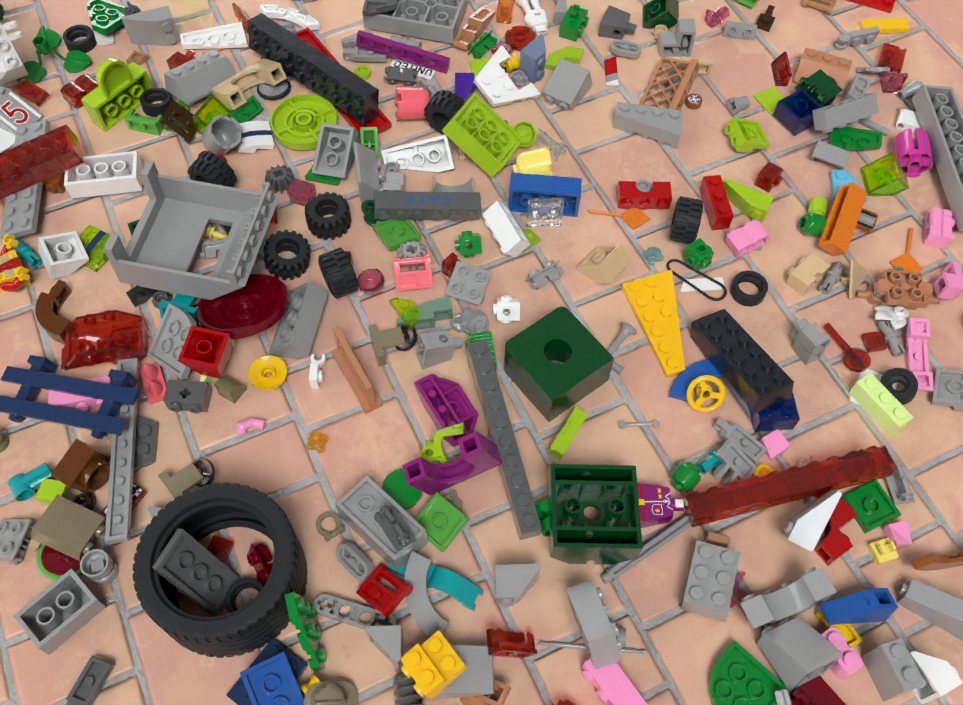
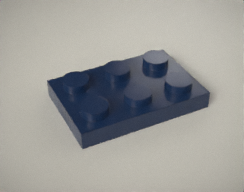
(239, 693)

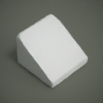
(104, 39)

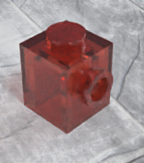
(769, 177)

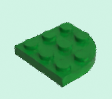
(742, 680)

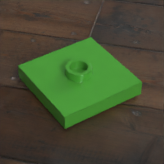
(395, 232)
(441, 521)

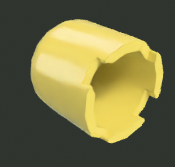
(534, 162)

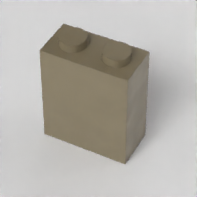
(68, 527)

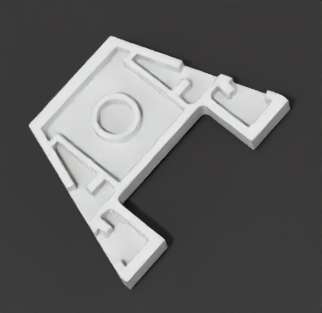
(496, 84)

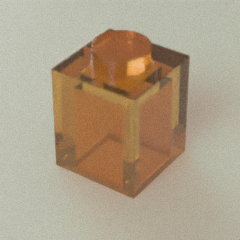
(505, 11)

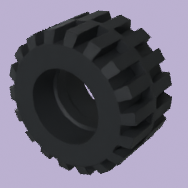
(442, 108)
(213, 170)
(686, 220)
(328, 226)
(287, 242)
(338, 272)

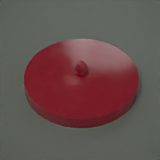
(246, 309)

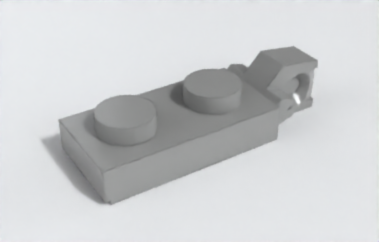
(363, 55)
(746, 442)

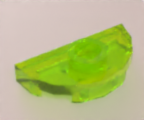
(406, 310)

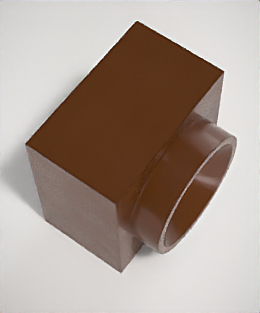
(83, 467)

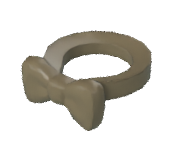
(339, 528)

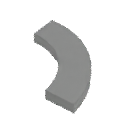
(418, 601)

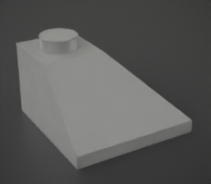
(514, 582)

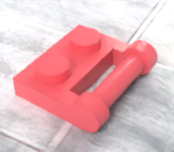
(414, 278)

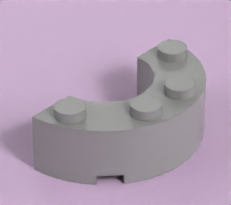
(790, 600)

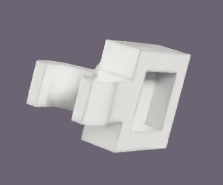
(315, 374)

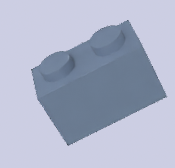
(533, 59)

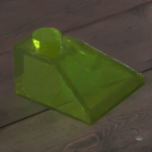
(884, 177)

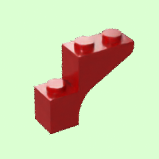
(835, 542)

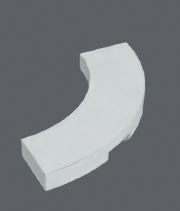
(290, 14)

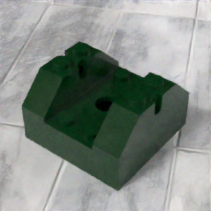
(614, 493)

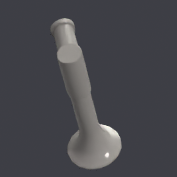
(626, 330)

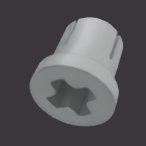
(737, 104)

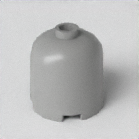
(221, 135)

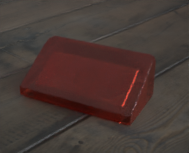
(781, 70)

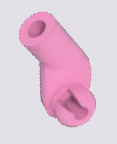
(248, 423)

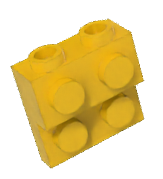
(432, 665)

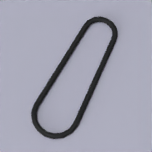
(709, 297)

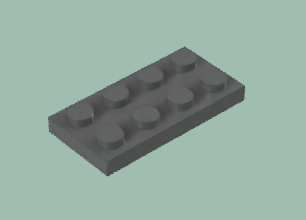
(195, 571)

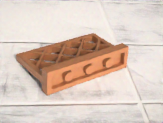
(683, 87)
(355, 374)

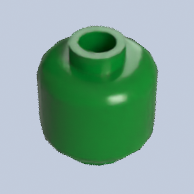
(812, 224)
(685, 477)

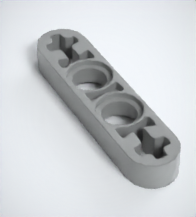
(356, 611)

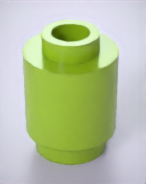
(818, 205)

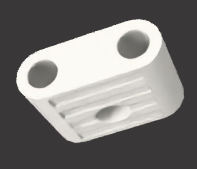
(908, 119)

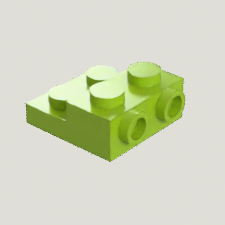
(746, 135)

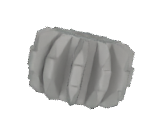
(411, 250)

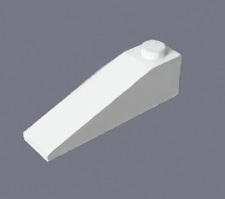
(425, 155)

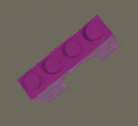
(478, 456)

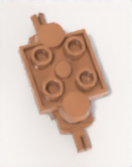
(900, 289)

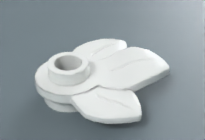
(896, 315)

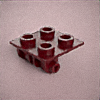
(815, 693)

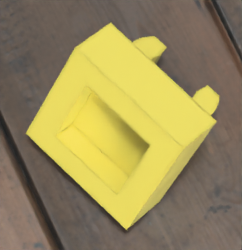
(883, 551)

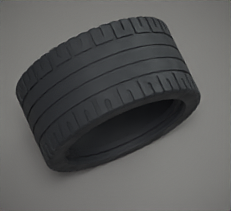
(201, 514)

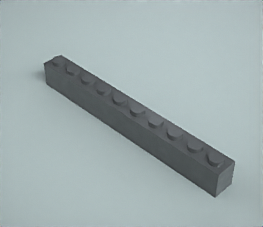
(502, 435)

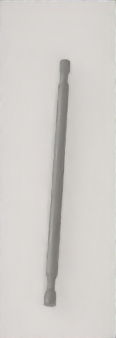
(580, 646)

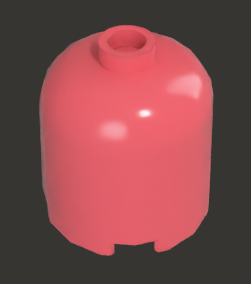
(411, 102)

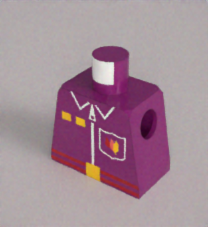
(656, 505)

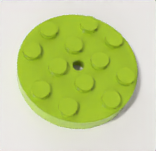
(299, 119)

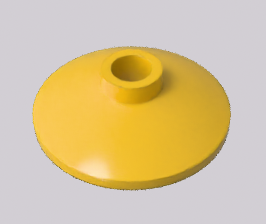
(267, 366)

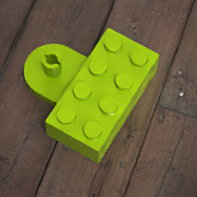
(116, 92)

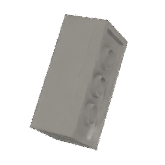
(359, 512)

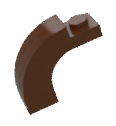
(48, 309)

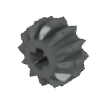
(279, 178)

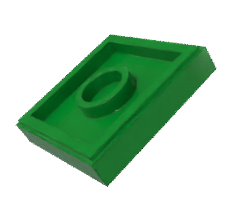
(871, 506)

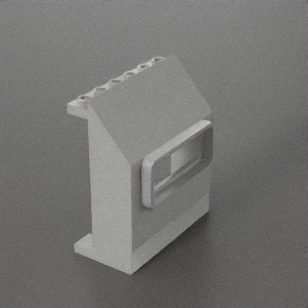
(174, 228)

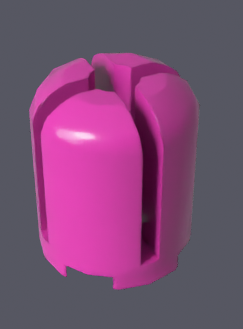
(913, 151)

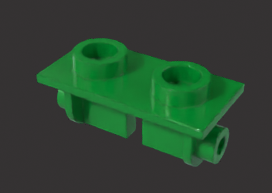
(486, 40)

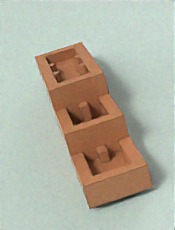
(474, 28)

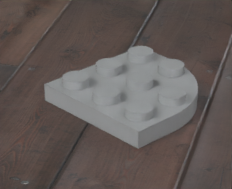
(170, 340)

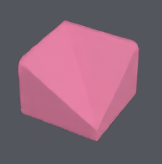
(775, 443)
(898, 533)

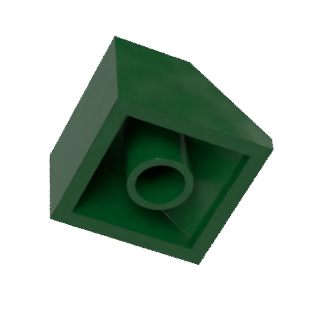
(660, 12)

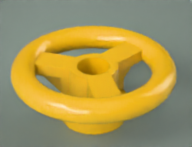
(703, 386)

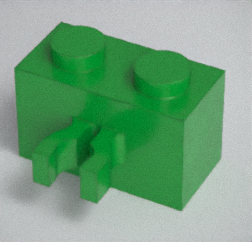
(573, 23)

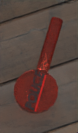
(854, 358)

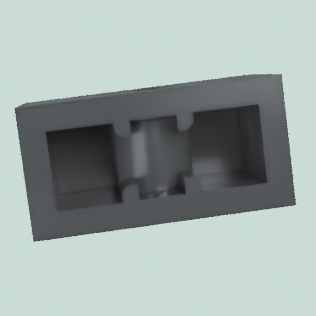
(187, 396)

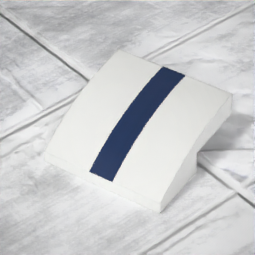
(255, 136)

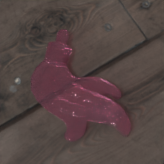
(738, 594)

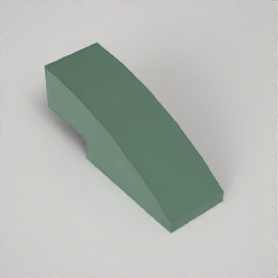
(430, 312)

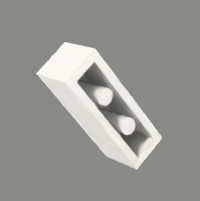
(505, 229)

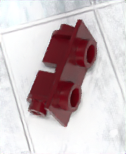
(258, 558)

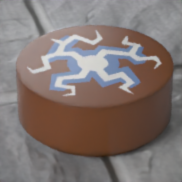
(693, 101)

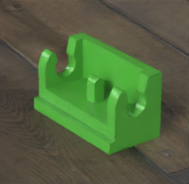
(143, 123)

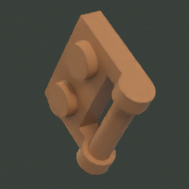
(824, 5)

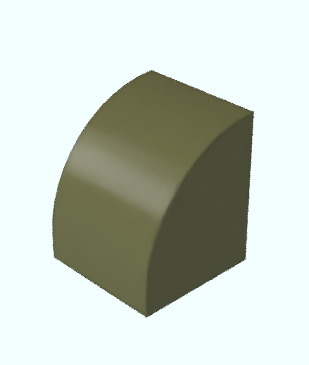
(230, 388)

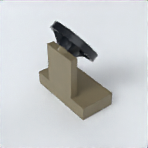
(390, 338)
(188, 477)

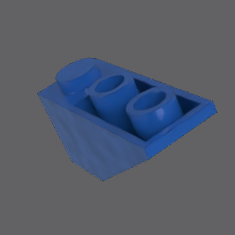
(860, 607)

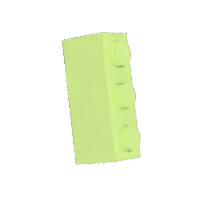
(880, 404)

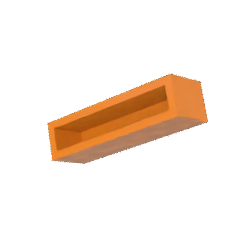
(842, 219)

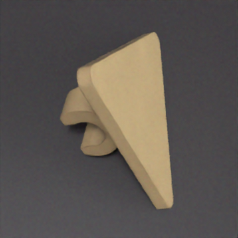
(853, 277)

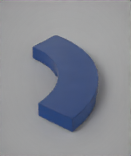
(698, 369)

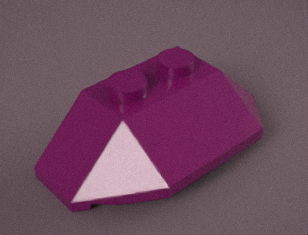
(447, 405)

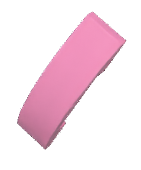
(917, 352)

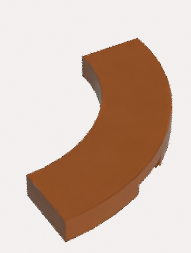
(937, 562)

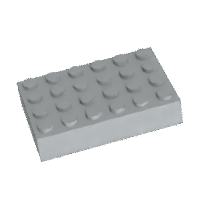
(421, 19)

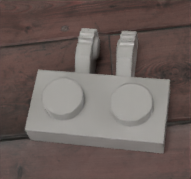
(734, 460)

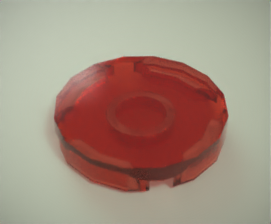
(519, 37)

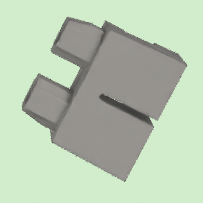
(808, 342)

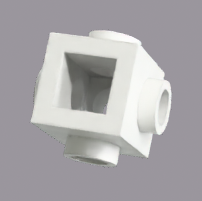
(509, 303)

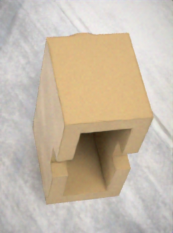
(810, 270)

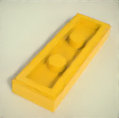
(886, 25)

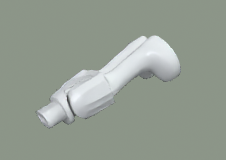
(535, 19)

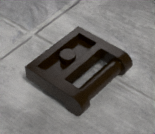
(182, 118)

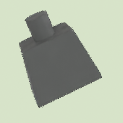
(615, 24)

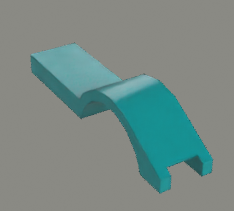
(449, 583)

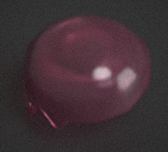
(371, 281)

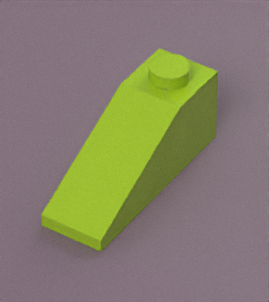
(748, 200)

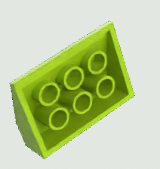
(483, 135)

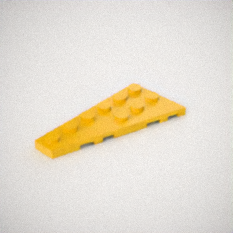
(657, 314)

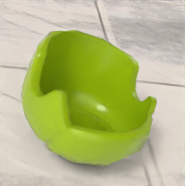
(527, 132)

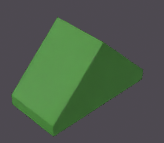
(370, 139)

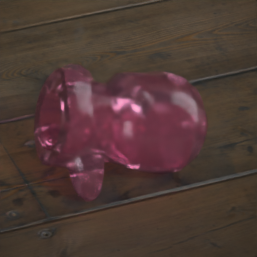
(716, 17)

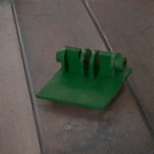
(819, 86)

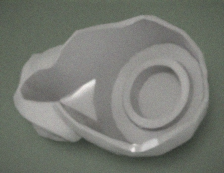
(470, 321)

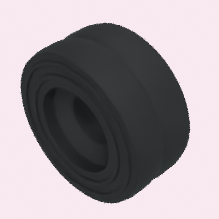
(905, 377)

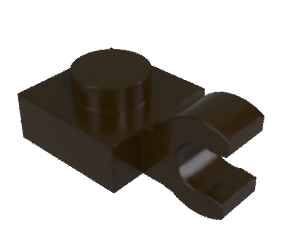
(766, 20)

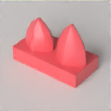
(154, 382)

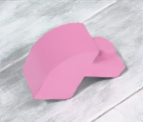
(950, 283)

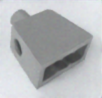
(436, 348)

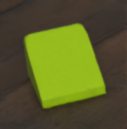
(532, 238)

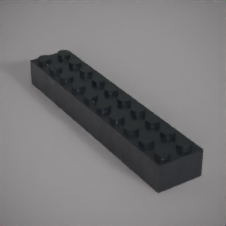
(313, 68)

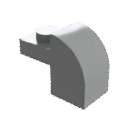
(394, 182)

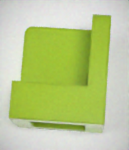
(49, 489)

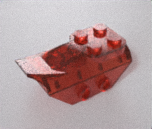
(104, 339)

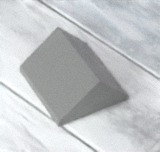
(388, 641)

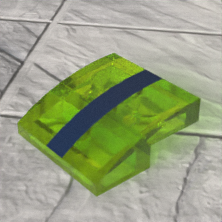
(94, 243)

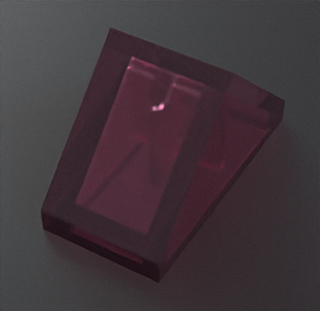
(892, 81)

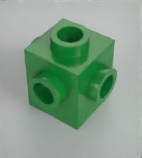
(475, 244)
(698, 254)

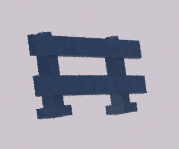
(38, 377)

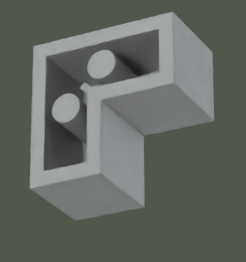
(677, 42)

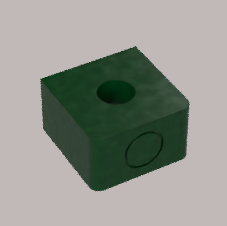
(556, 385)

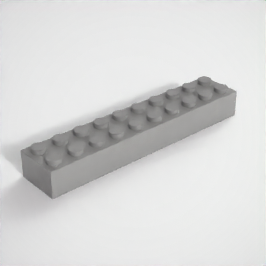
(943, 122)

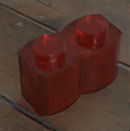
(76, 90)

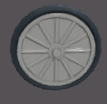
(273, 92)

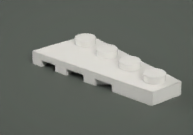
(216, 37)

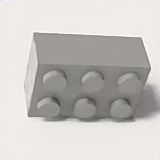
(710, 581)
(59, 611)
(595, 624)

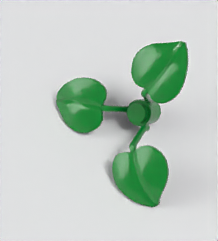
(45, 42)

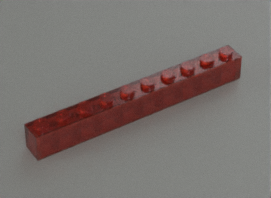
(788, 485)

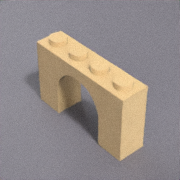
(231, 90)

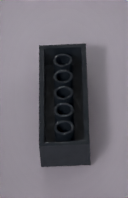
(741, 360)

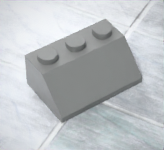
(367, 172)

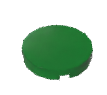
(398, 489)

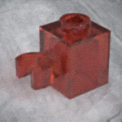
(178, 58)

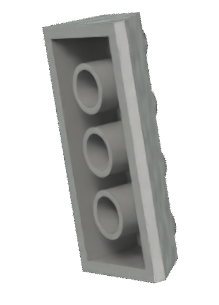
(196, 77)
(300, 322)

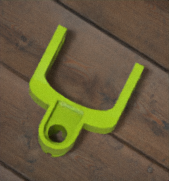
(437, 451)

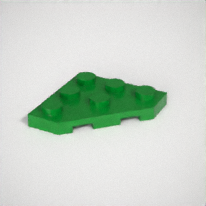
(104, 15)
(302, 616)

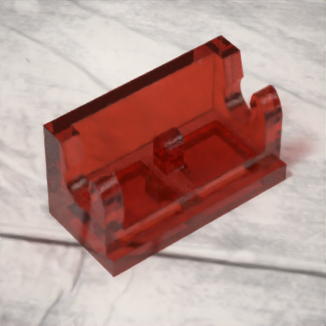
(510, 644)

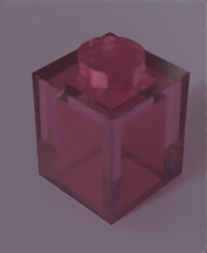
(301, 192)

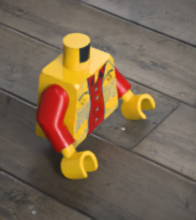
(12, 269)

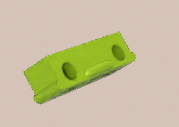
(567, 433)

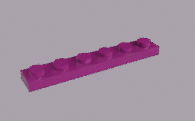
(402, 51)

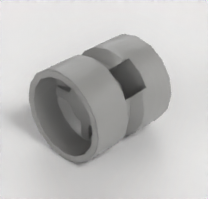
(99, 567)

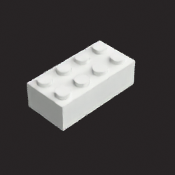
(105, 175)

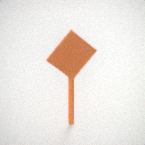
(632, 217)
(906, 261)

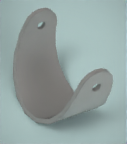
(467, 187)

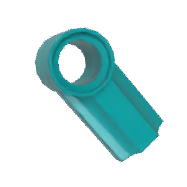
(24, 485)

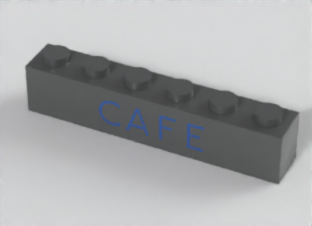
(427, 205)

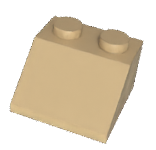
(604, 263)

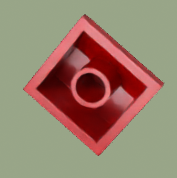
(206, 351)

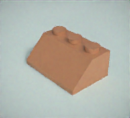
(832, 65)

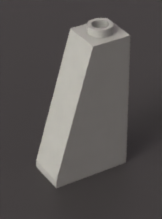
(933, 605)

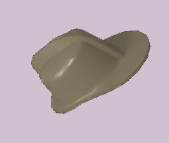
(331, 694)

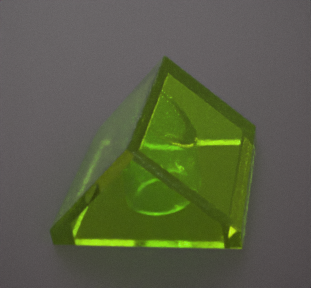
(211, 108)

